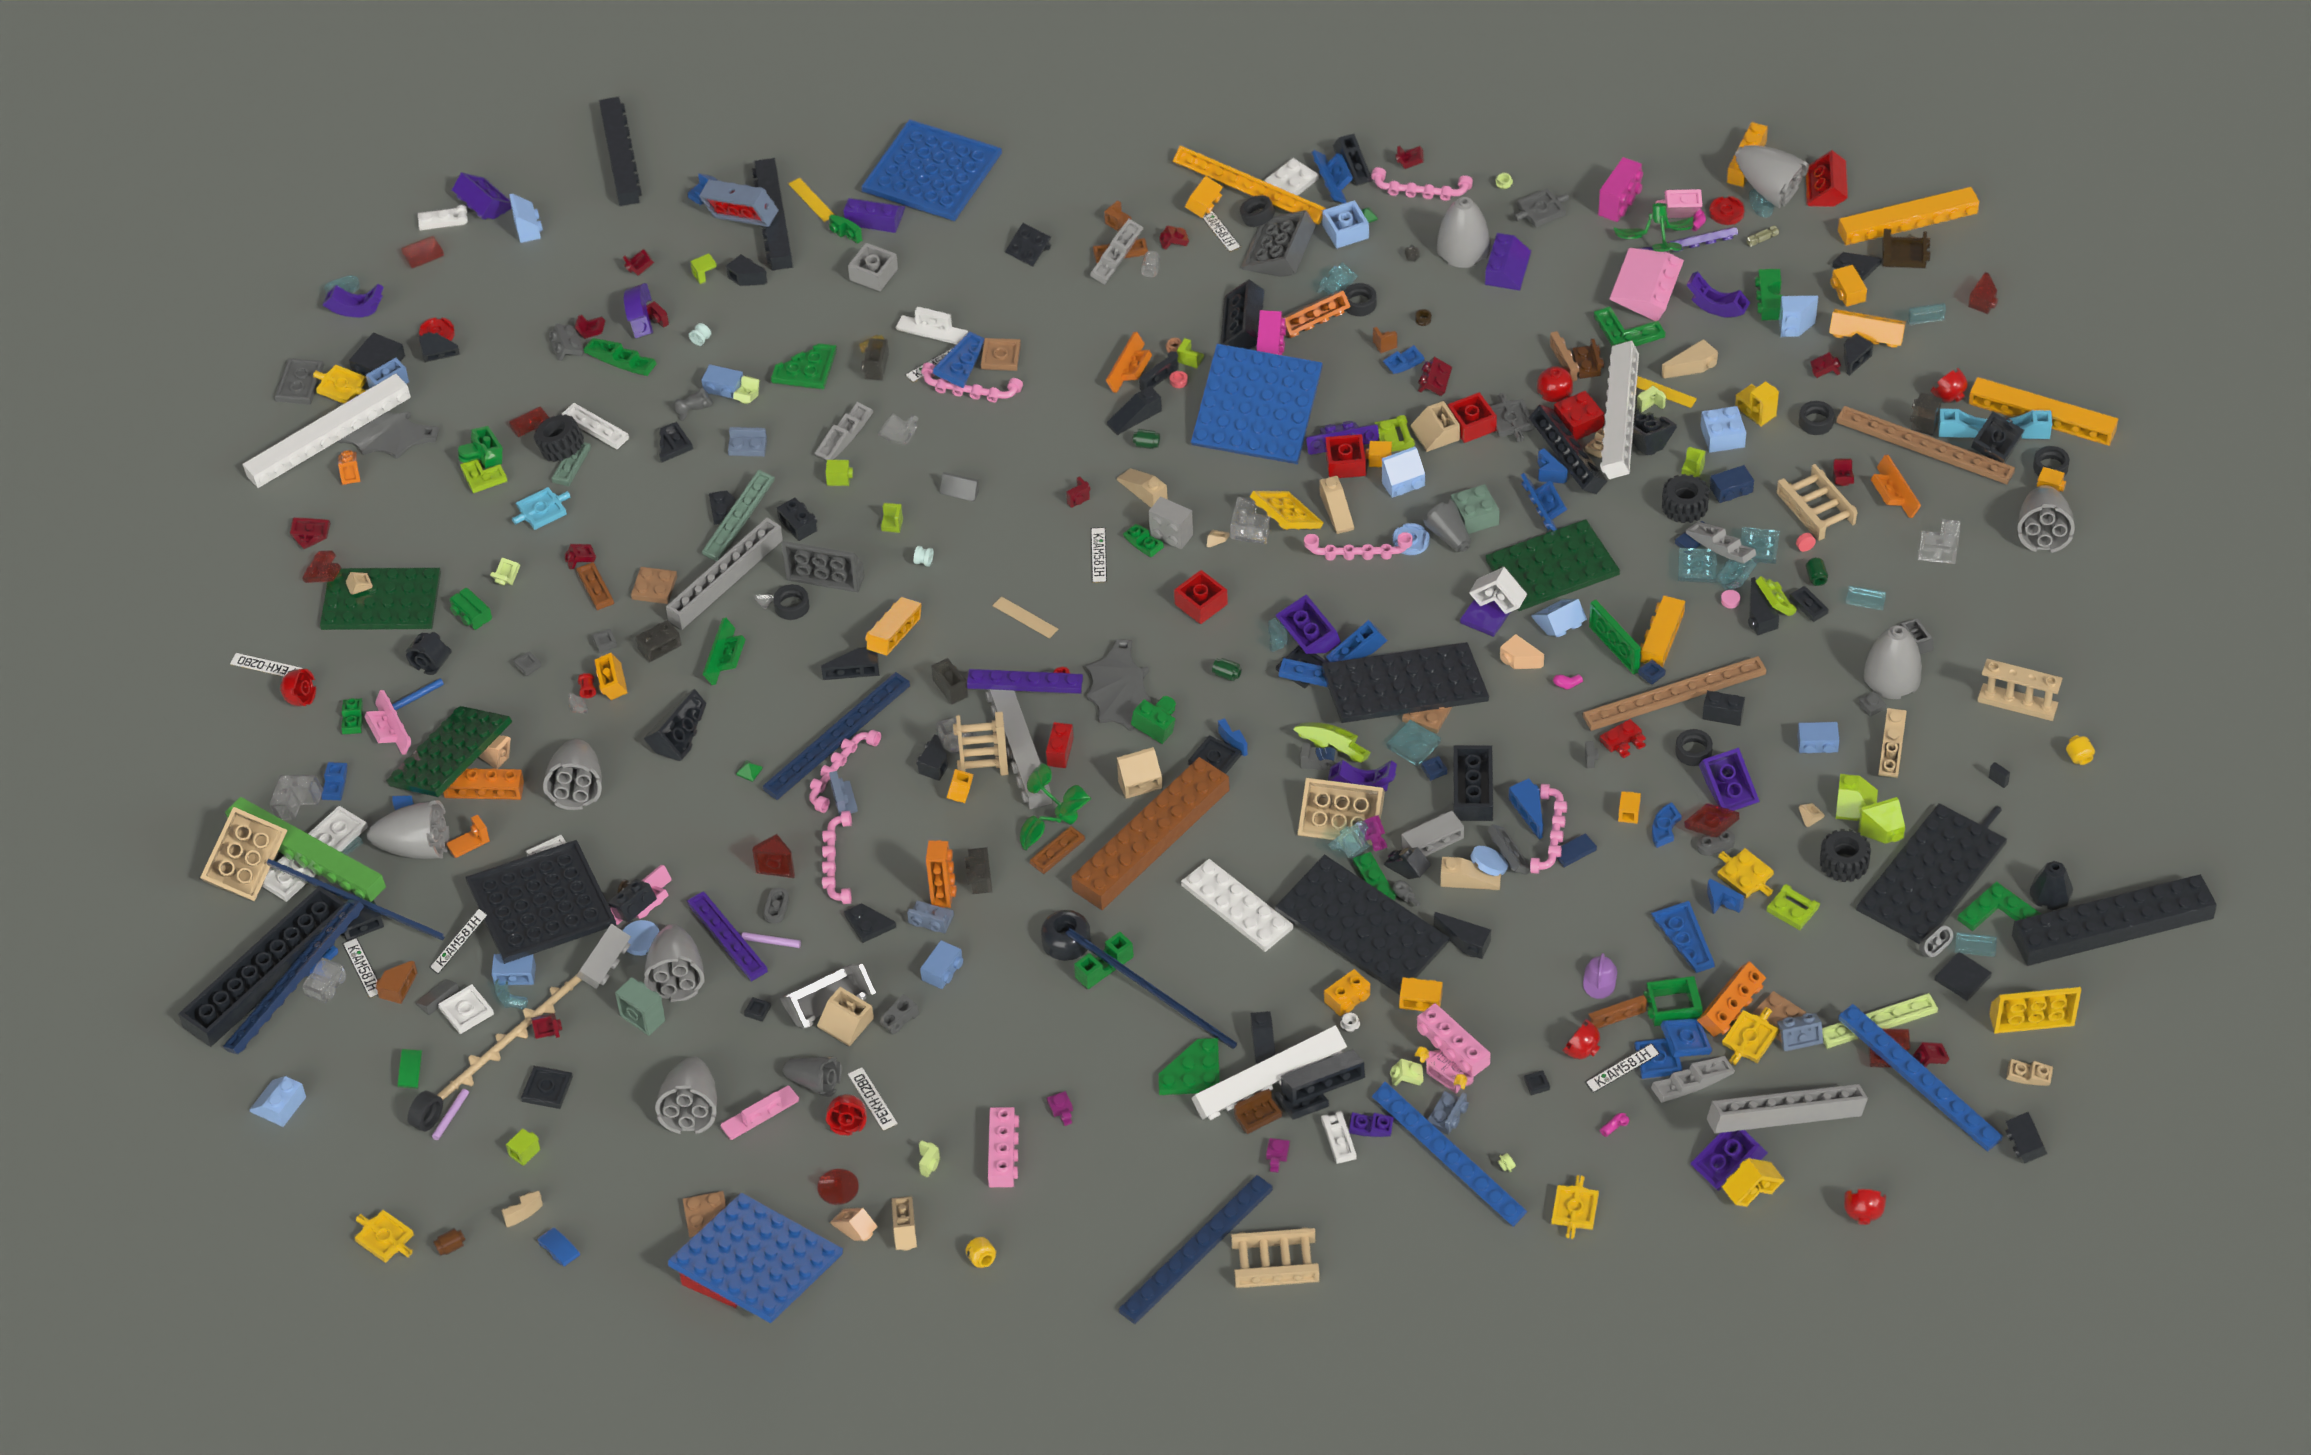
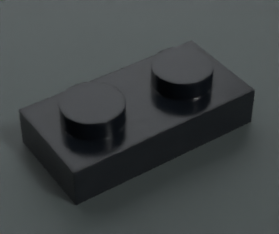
(1808, 603)

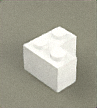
(1498, 587)

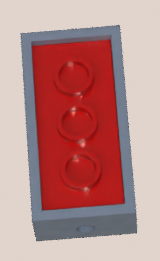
(738, 202)

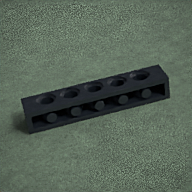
(1568, 449)

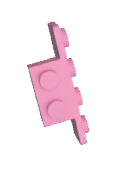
(387, 725)
(657, 880)
(759, 1112)

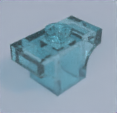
(1351, 840)

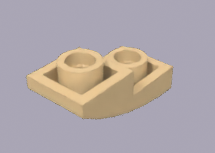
(1596, 445)
(2029, 1074)
(529, 1205)

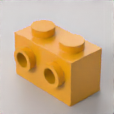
(1204, 196)
(1848, 285)
(610, 676)
(1347, 993)
(1420, 994)

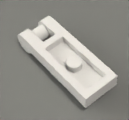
(443, 218)
(1339, 1137)

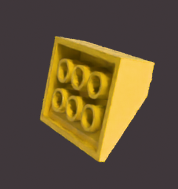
(2035, 1010)

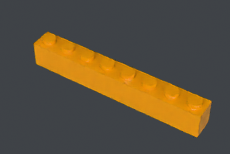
(1908, 215)
(2065, 417)

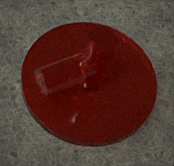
(838, 1186)

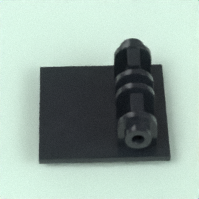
(1028, 244)

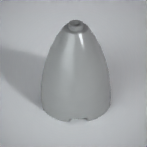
(1771, 172)
(1463, 234)
(2039, 511)
(1893, 664)
(573, 761)
(413, 831)
(674, 965)
(687, 1097)

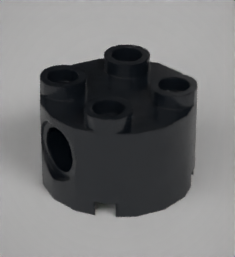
(428, 653)

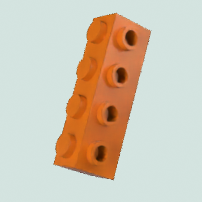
(1315, 312)
(487, 784)
(940, 873)
(1732, 999)

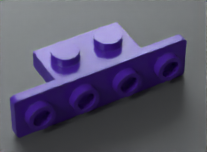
(1316, 443)

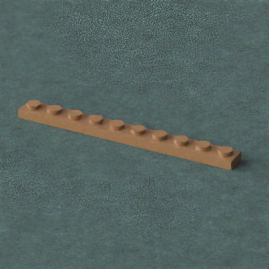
(1926, 445)
(1674, 693)

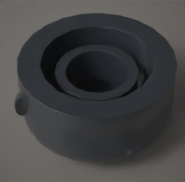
(1060, 945)

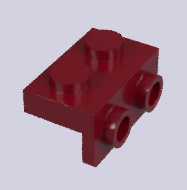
(1435, 376)

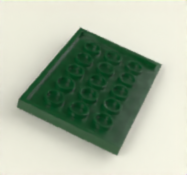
(1556, 563)
(396, 601)
(449, 751)

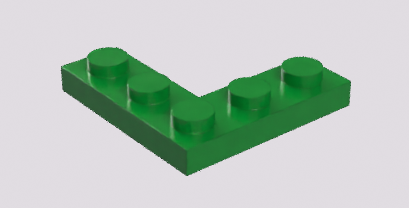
(1617, 334)
(1372, 874)
(1992, 899)

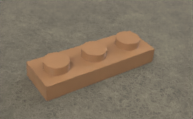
(1563, 355)

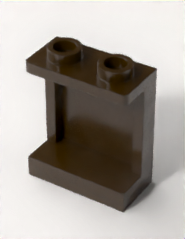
(1905, 251)

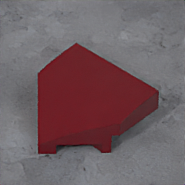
(309, 531)

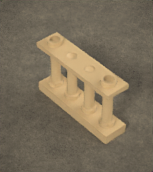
(1808, 515)
(2017, 701)
(998, 738)
(1275, 1275)

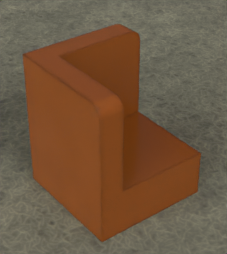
(1115, 217)
(1384, 341)

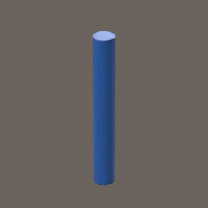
(417, 694)

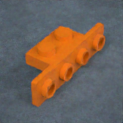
(1130, 363)
(1894, 487)

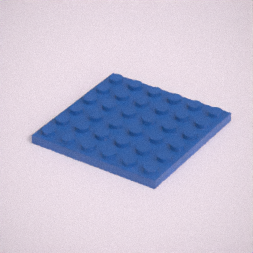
(931, 170)
(1257, 404)
(755, 1257)

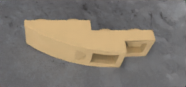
(1892, 743)

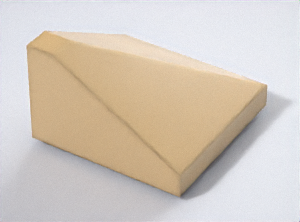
(1216, 537)
(1810, 814)

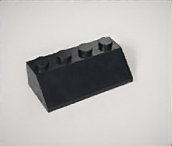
(1242, 315)

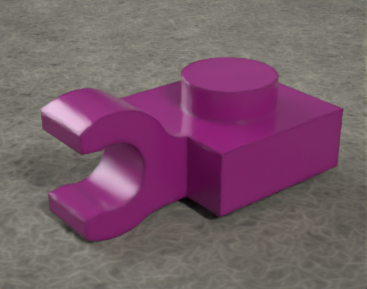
(1374, 833)
(1061, 1105)
(1277, 1152)

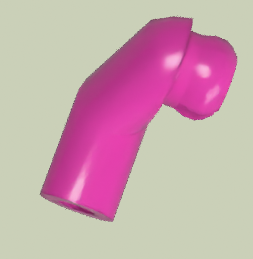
(1699, 220)
(1567, 682)
(1618, 1120)

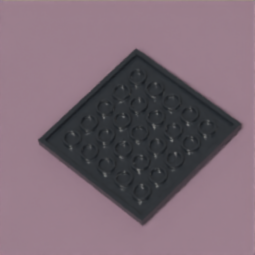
(540, 901)

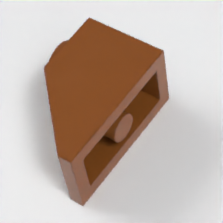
(396, 982)

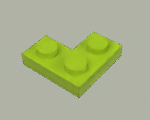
(482, 479)

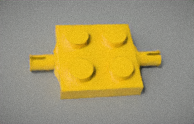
(340, 384)
(1745, 873)
(1750, 1036)
(1575, 1207)
(384, 1236)

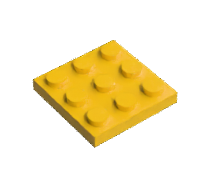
(1286, 510)

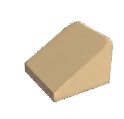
(358, 582)

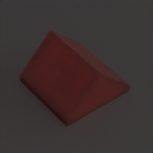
(773, 858)

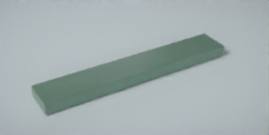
(738, 515)

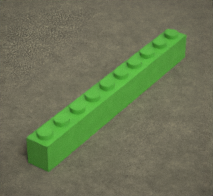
(320, 857)

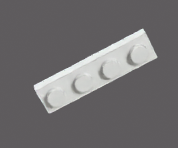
(597, 426)

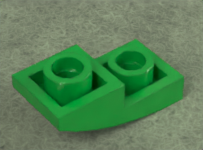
(845, 227)
(1141, 539)
(352, 716)
(409, 1068)

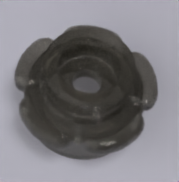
(1412, 253)

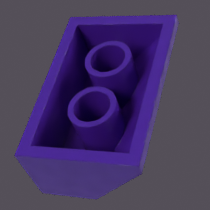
(481, 196)
(874, 214)
(1507, 262)
(1309, 626)

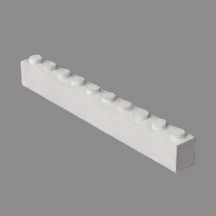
(1620, 410)
(326, 430)

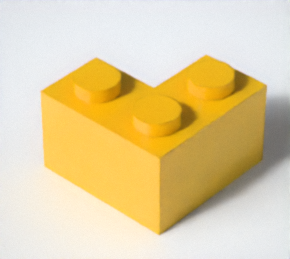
(1758, 402)
(1750, 1180)

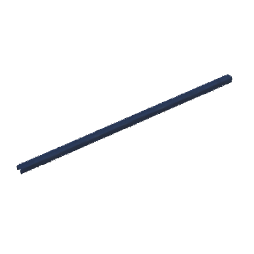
(346, 895)
(1151, 988)

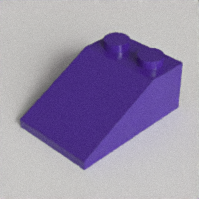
(1729, 780)
(1725, 1155)

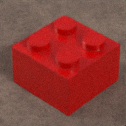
(1580, 414)
(1474, 417)
(1345, 456)
(1200, 596)

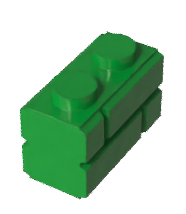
(470, 609)

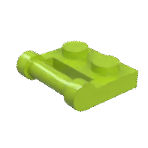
(1388, 433)
(1775, 596)
(1789, 911)

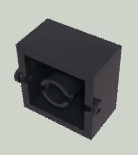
(1997, 438)

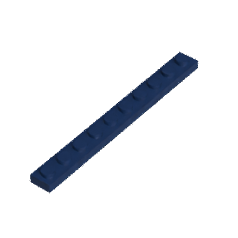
(833, 737)
(293, 976)
(1195, 1249)

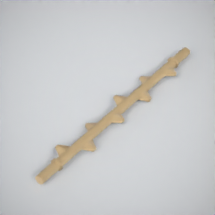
(503, 1040)

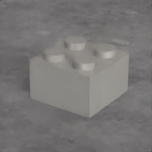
(873, 267)
(1170, 523)

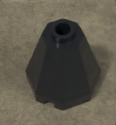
(2052, 886)

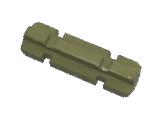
(1762, 236)

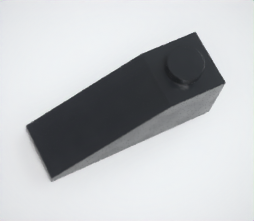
(1352, 154)
(1136, 410)
(1762, 615)
(853, 664)
(1466, 936)
(1262, 1036)

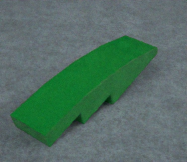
(617, 356)

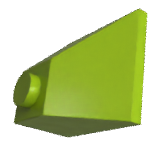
(1852, 795)
(1882, 821)

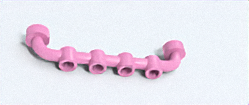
(1428, 190)
(1014, 386)
(1311, 542)
(838, 759)
(1556, 835)
(830, 853)

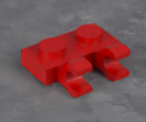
(1621, 735)

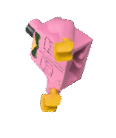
(1443, 1069)

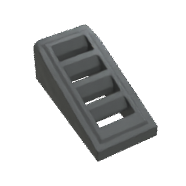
(1920, 634)

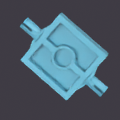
(541, 508)

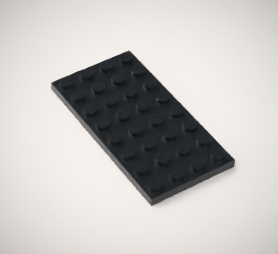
(1404, 682)
(1931, 874)
(1361, 923)

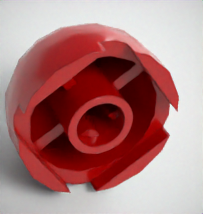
(1555, 384)
(1951, 387)
(298, 687)
(1583, 1042)
(846, 1114)
(1865, 1205)

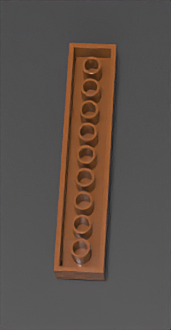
(1150, 833)

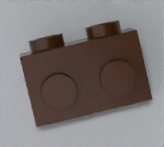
(1256, 1111)

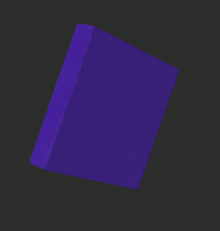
(1484, 618)

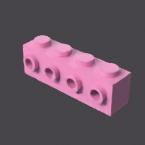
(1453, 1040)
(1002, 1147)

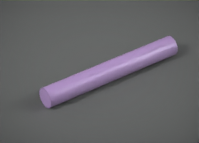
(771, 940)
(450, 1114)

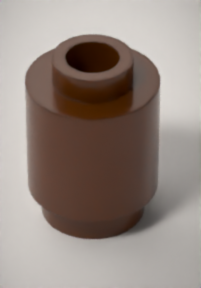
(449, 1241)

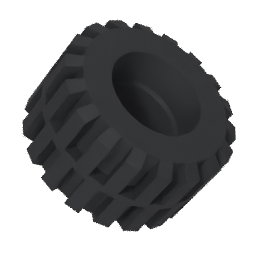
(558, 437)
(1685, 509)
(1845, 843)

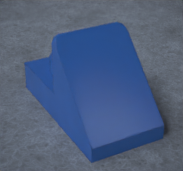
(694, 193)
(1550, 468)
(1722, 895)

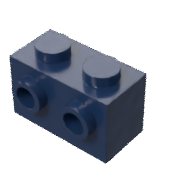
(1731, 484)

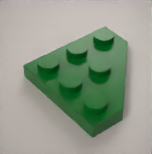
(807, 368)
(1192, 1070)

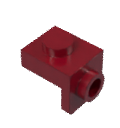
(1410, 157)
(1173, 235)
(639, 262)
(591, 327)
(1825, 364)
(1843, 472)
(1078, 494)
(546, 1026)

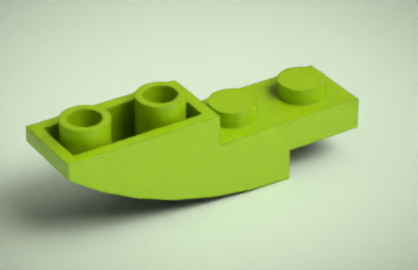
(1329, 735)

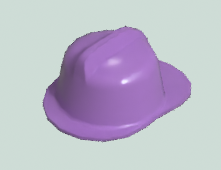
(1600, 977)

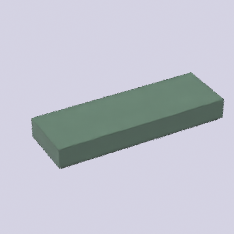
(569, 467)

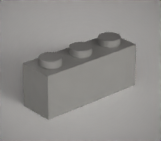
(1434, 834)
(604, 957)

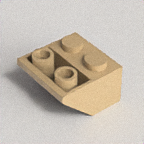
(1436, 427)
(1139, 773)
(845, 1016)

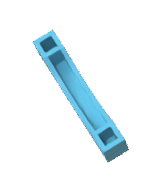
(1959, 424)

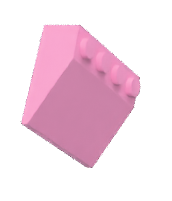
(1646, 281)

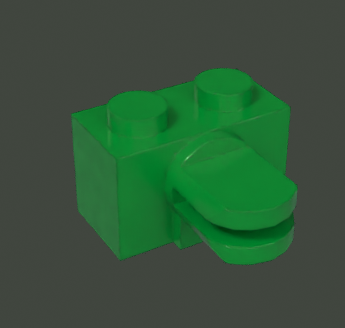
(483, 447)
(1155, 719)

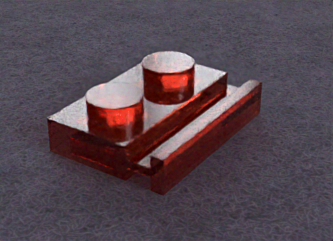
(422, 252)

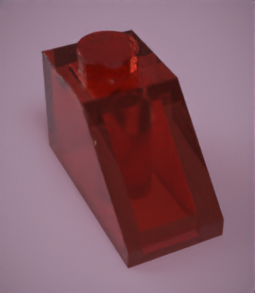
(1984, 295)

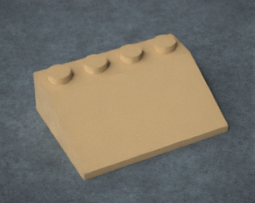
(1335, 805)
(242, 854)

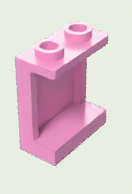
(1682, 203)

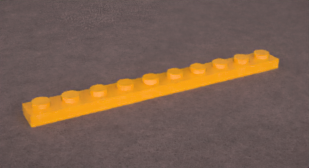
(1246, 183)

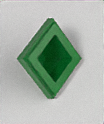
(1369, 215)
(749, 771)

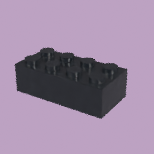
(1473, 782)

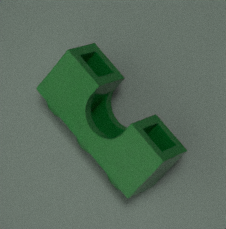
(1768, 285)
(1093, 970)

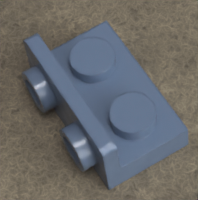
(747, 441)
(842, 794)
(930, 917)
(1800, 1031)
(1447, 1112)

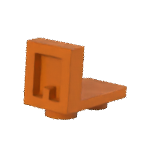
(348, 467)
(475, 838)

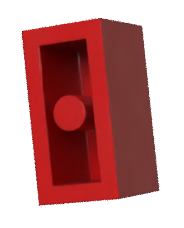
(1059, 745)

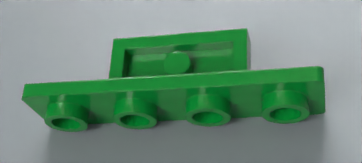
(724, 652)

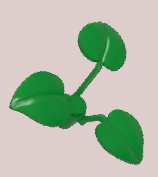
(1659, 215)
(1066, 811)

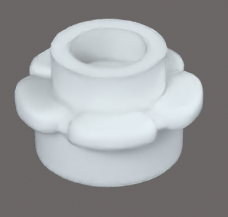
(1350, 1018)

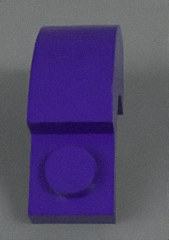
(1716, 302)
(351, 304)
(636, 309)
(1378, 777)

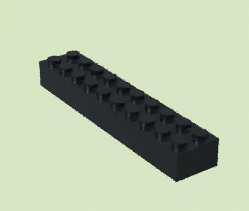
(2114, 920)
(258, 969)

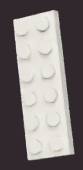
(336, 831)
(1237, 905)

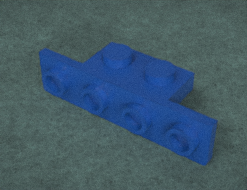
(1334, 173)
(1547, 499)

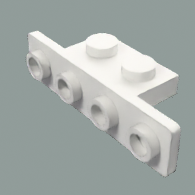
(931, 325)

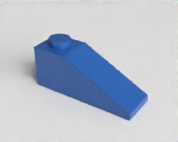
(1359, 644)
(1526, 800)

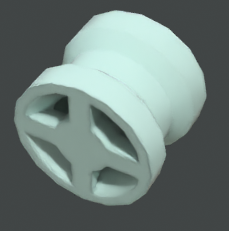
(699, 334)
(923, 556)

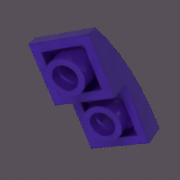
(1374, 1126)

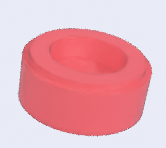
(1178, 379)
(1805, 542)

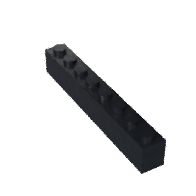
(620, 152)
(776, 234)

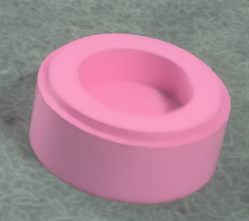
(1730, 598)

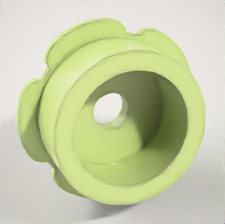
(1504, 181)
(1506, 1162)

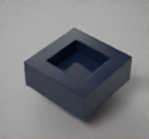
(1651, 672)
(1434, 768)

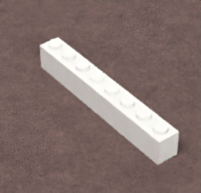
(1267, 1073)

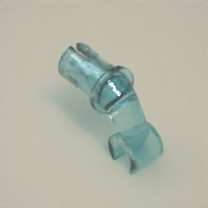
(508, 999)

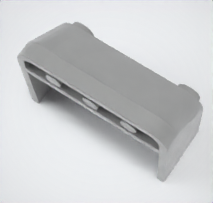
(810, 1000)

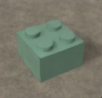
(1477, 508)
(640, 1006)

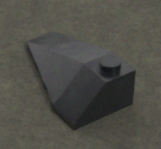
(1651, 433)
(676, 730)

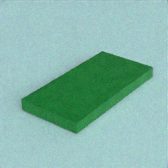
(1614, 637)

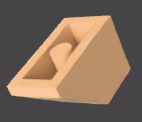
(1521, 654)
(497, 752)
(854, 1224)

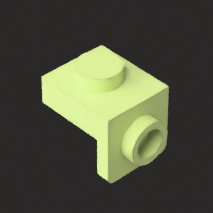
(748, 390)
(1649, 398)
(506, 572)
(1407, 1071)
(930, 1158)

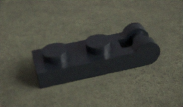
(1159, 371)

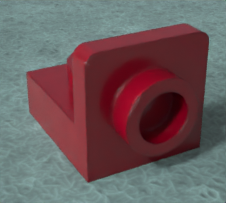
(658, 314)
(579, 553)
(1931, 1053)

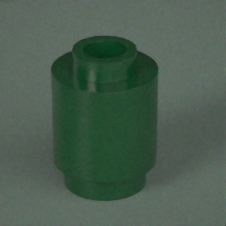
(1146, 439)
(1817, 571)
(1226, 669)

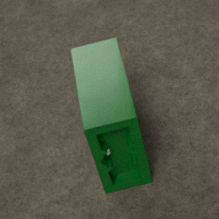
(1671, 987)

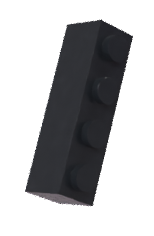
(1323, 1076)

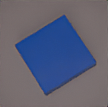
(1686, 1037)
(1660, 1065)

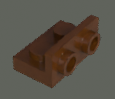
(1588, 360)

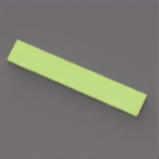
(1884, 1018)

